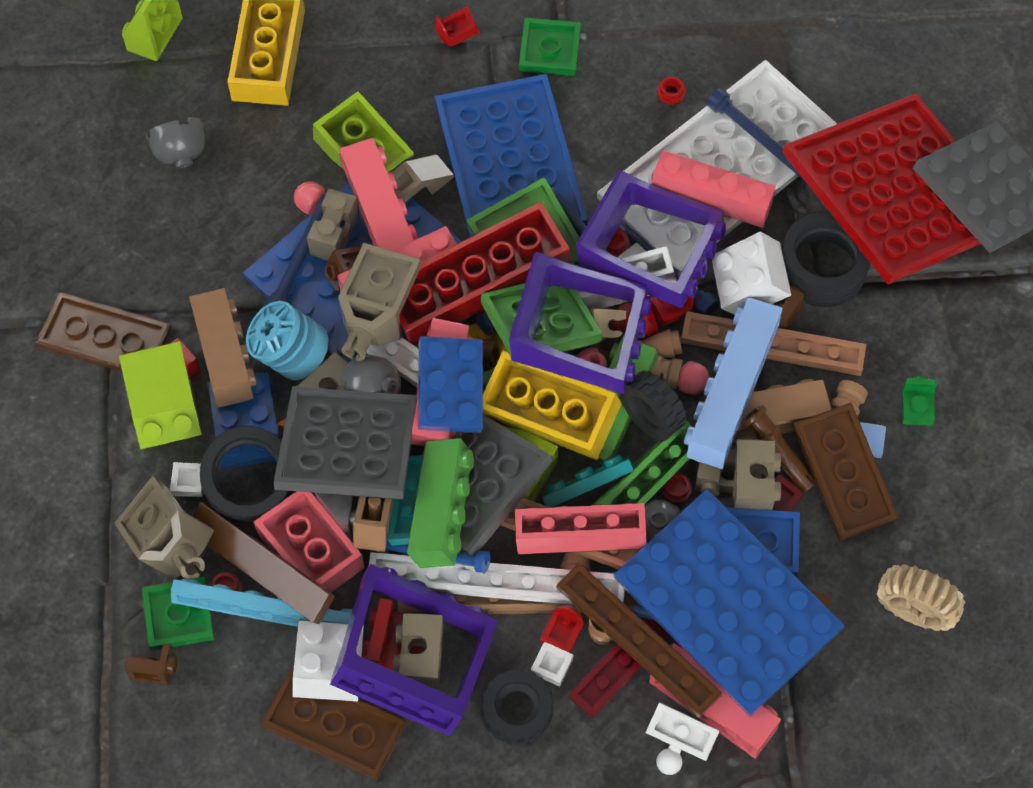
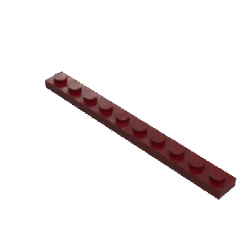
(618, 666)

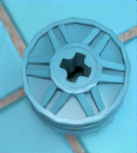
(287, 340)

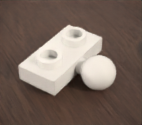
(682, 734)

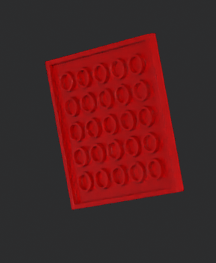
(870, 186)

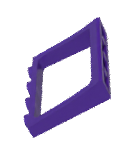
(627, 191)
(552, 272)
(395, 690)

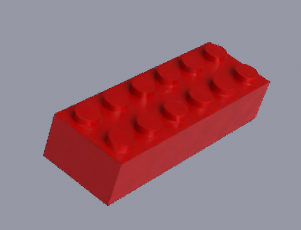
(494, 259)

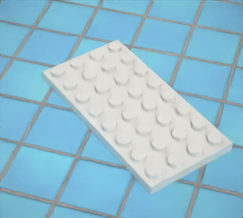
(720, 142)

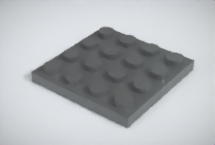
(985, 184)
(346, 443)
(499, 479)

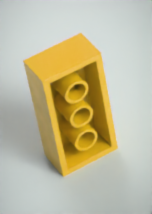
(266, 51)
(551, 406)

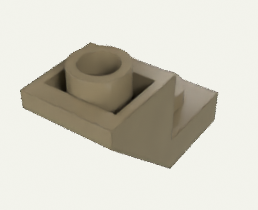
(421, 173)

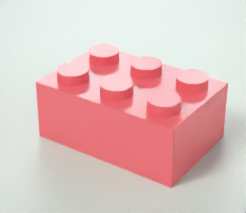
(310, 540)

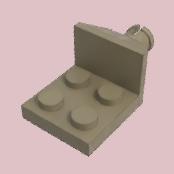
(375, 298)
(163, 532)

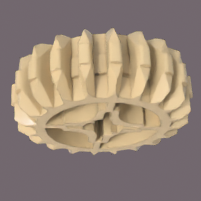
(921, 597)

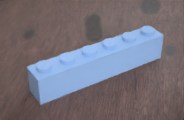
(734, 382)

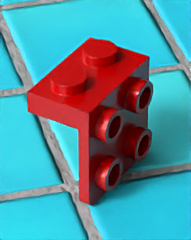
(383, 643)

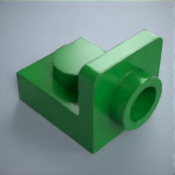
(918, 401)

